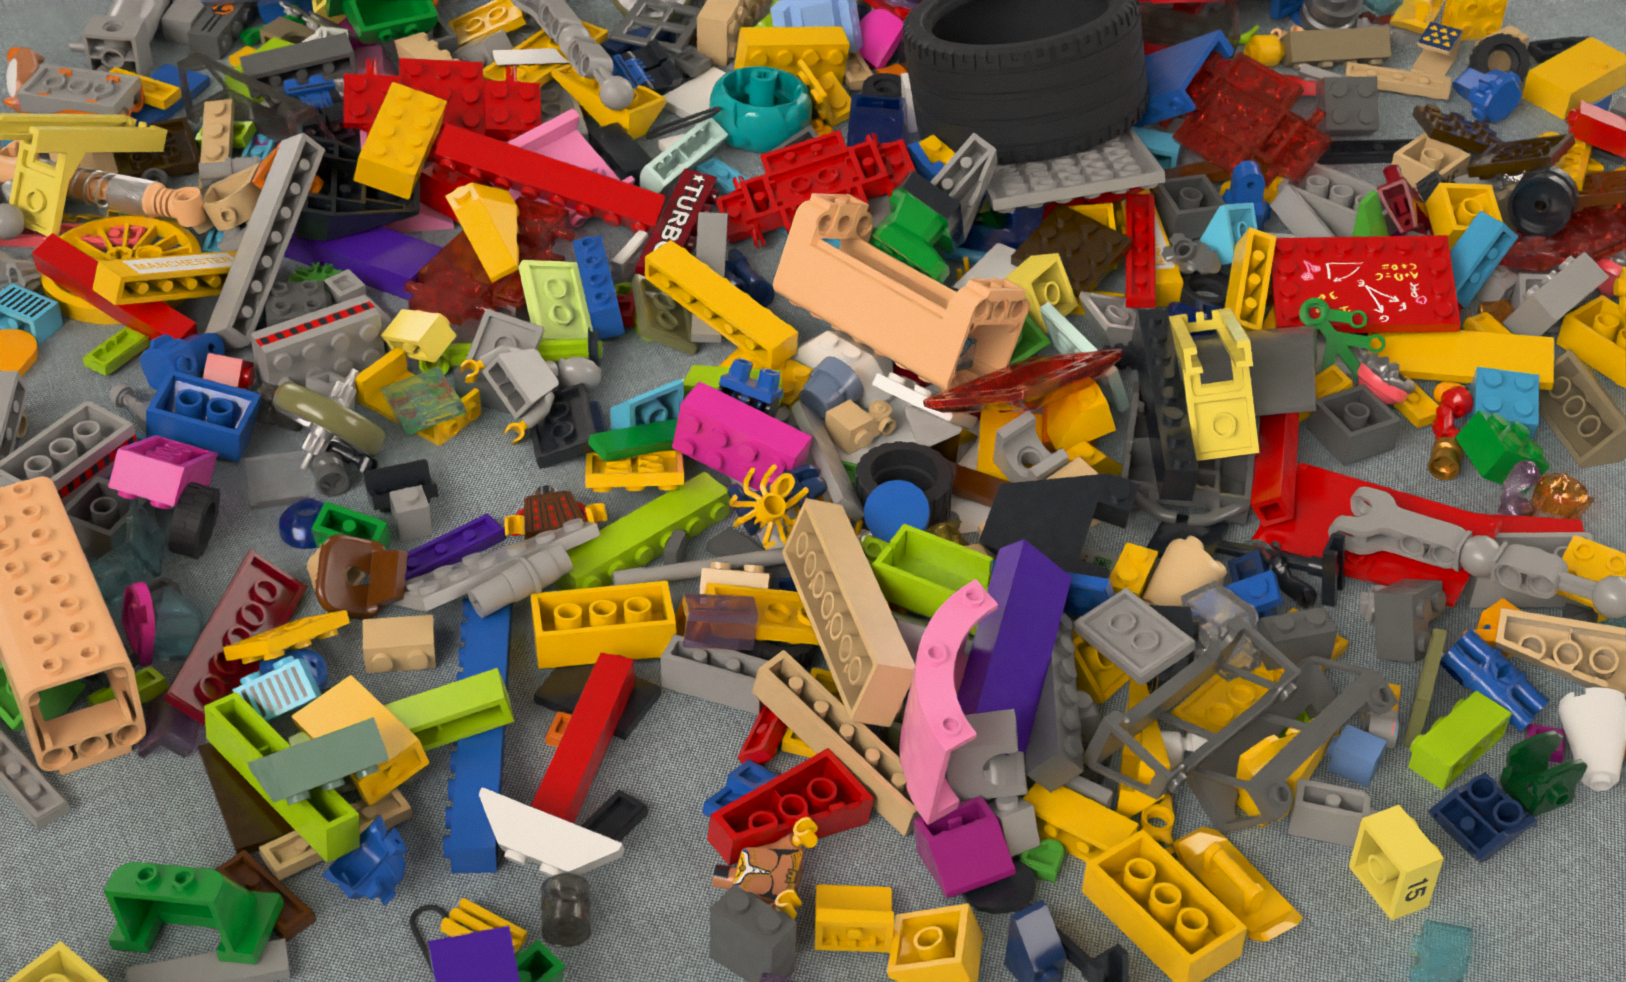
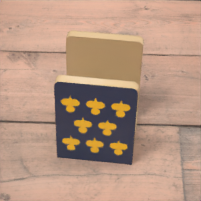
(1439, 50)

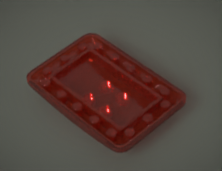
(1026, 383)

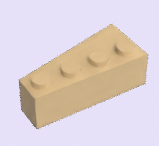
(1567, 647)

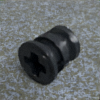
(1128, 355)

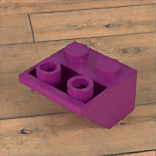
(964, 848)

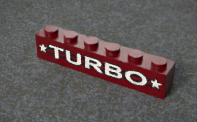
(679, 220)

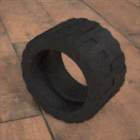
(912, 464)

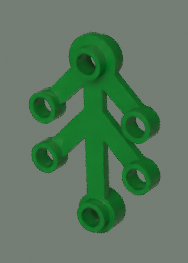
(1338, 341)

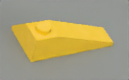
(634, 119)
(490, 224)
(1079, 418)
(1260, 754)

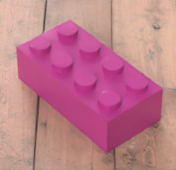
(736, 437)
(160, 470)

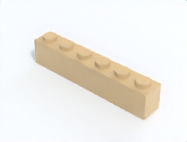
(825, 724)

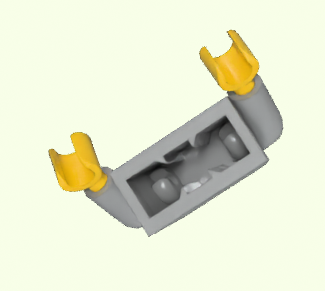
(520, 381)

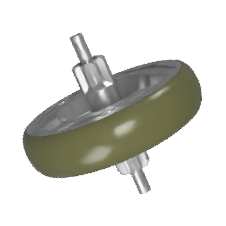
(329, 418)

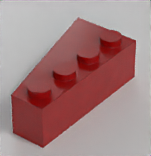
(813, 789)

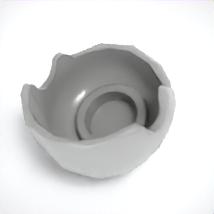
(578, 370)

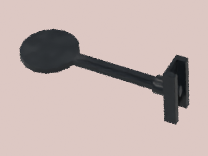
(1014, 894)

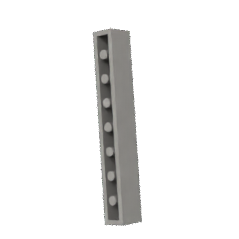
(265, 241)

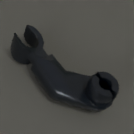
(350, 455)
(1288, 583)

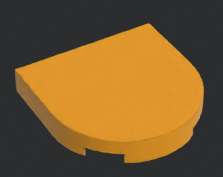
(17, 350)

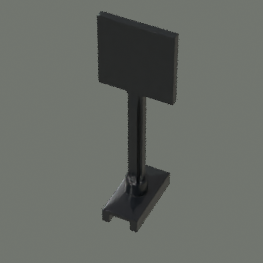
(1328, 567)

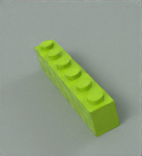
(646, 531)
(450, 710)
(245, 736)

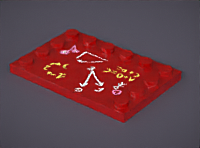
(1393, 279)

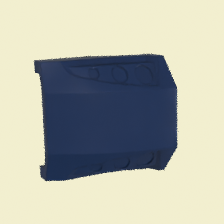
(1481, 817)

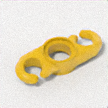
(1164, 811)

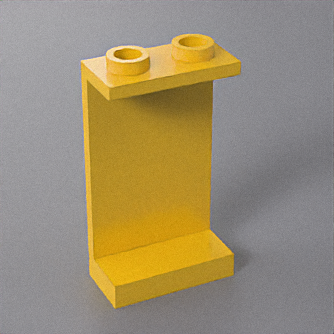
(392, 369)
(350, 704)

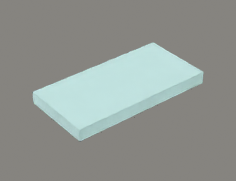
(1070, 340)

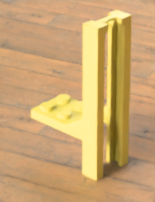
(42, 188)
(1222, 411)

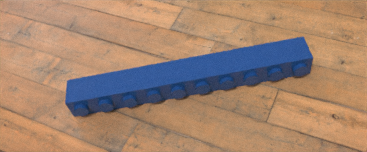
(481, 756)

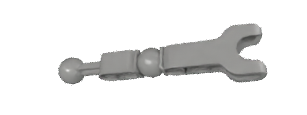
(581, 50)
(1446, 545)

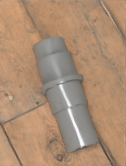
(520, 580)

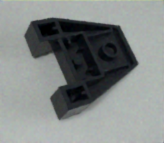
(349, 204)
(1058, 515)

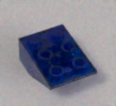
(875, 115)

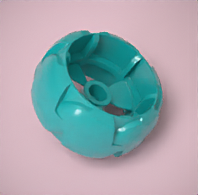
(760, 107)

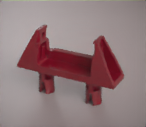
(1403, 202)

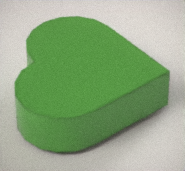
(1045, 860)

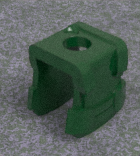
(1528, 768)

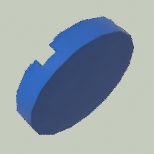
(895, 505)

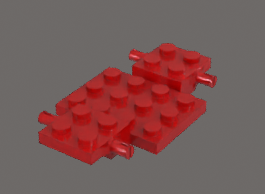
(490, 109)
(806, 168)

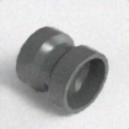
(330, 474)

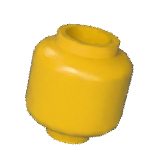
(1265, 49)

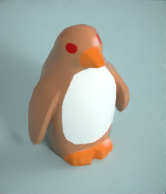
(22, 66)

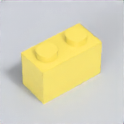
(419, 334)

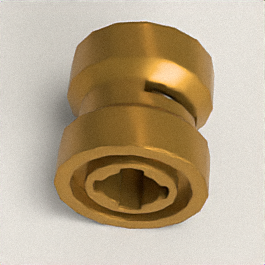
(1445, 458)

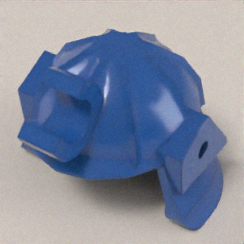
(373, 867)

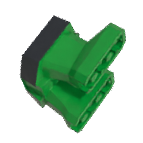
(917, 221)

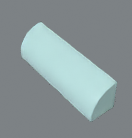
(685, 153)

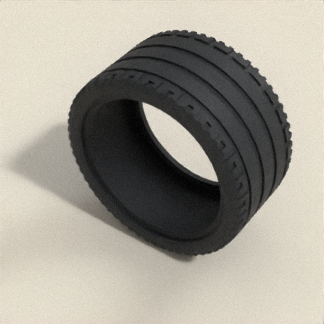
(1026, 73)

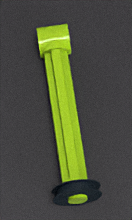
(548, 349)

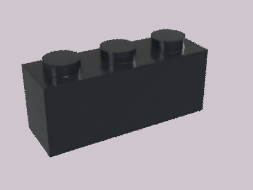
(619, 151)

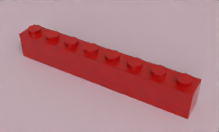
(548, 179)

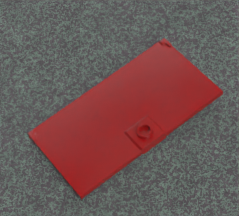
(1327, 495)

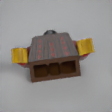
(549, 511)

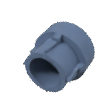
(830, 385)

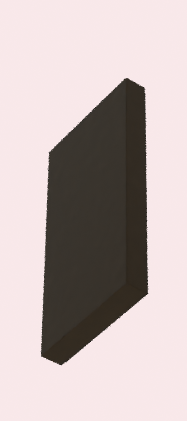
(245, 811)

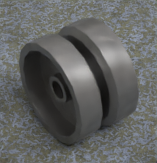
(1329, 14)

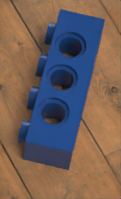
(598, 286)

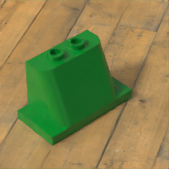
(385, 19)
(156, 894)

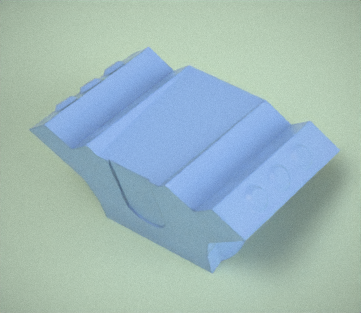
(820, 14)

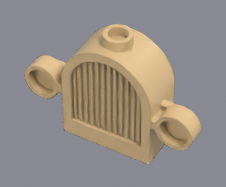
(230, 201)

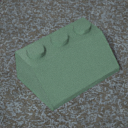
(321, 762)

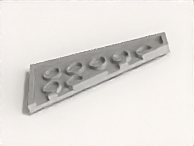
(457, 579)

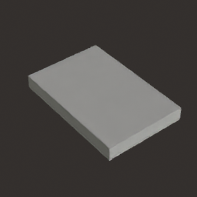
(1134, 636)

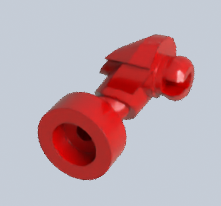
(1454, 404)

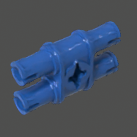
(1495, 678)

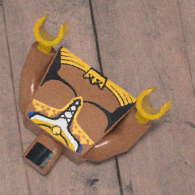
(772, 869)

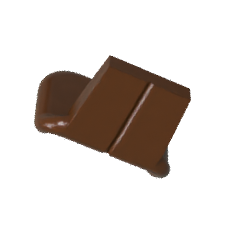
(360, 601)

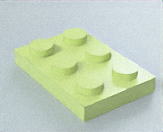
(555, 298)

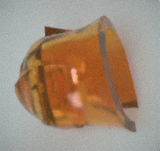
(1560, 496)

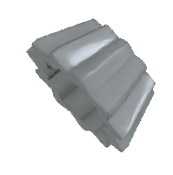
(23, 274)

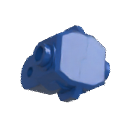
(1490, 94)
(1248, 187)
(178, 355)

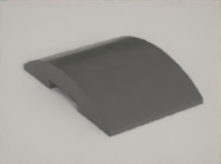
(1281, 369)

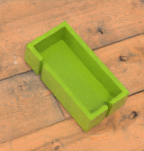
(926, 570)

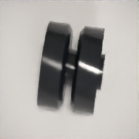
(1558, 202)

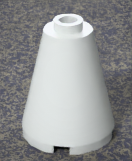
(1596, 733)

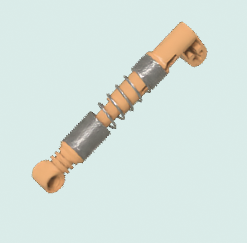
(122, 192)

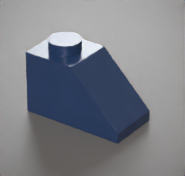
(1034, 946)

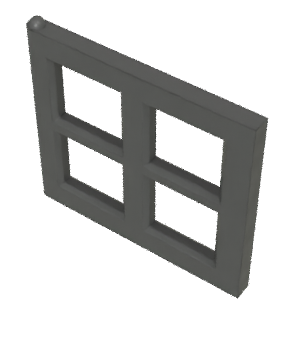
(634, 18)

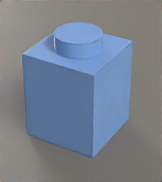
(1356, 755)

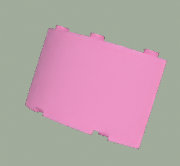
(932, 716)

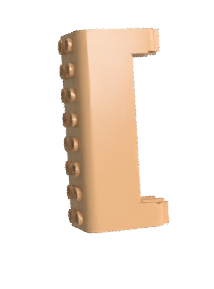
(891, 303)
(59, 632)

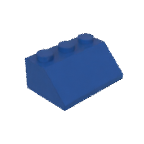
(203, 414)

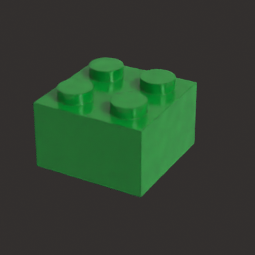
(1498, 445)

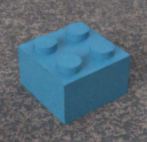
(1508, 394)

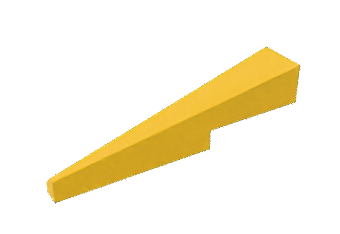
(1130, 800)

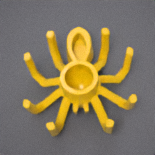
(770, 506)

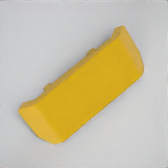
(1416, 14)
(1236, 883)

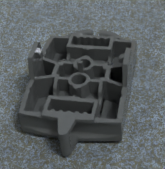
(1221, 484)

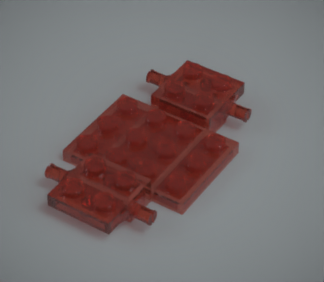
(1250, 116)
(1590, 230)
(458, 282)

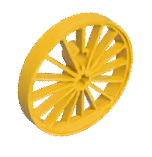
(173, 234)

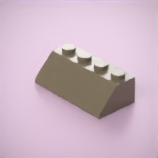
(1336, 47)
(1583, 414)

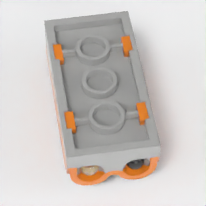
(80, 91)

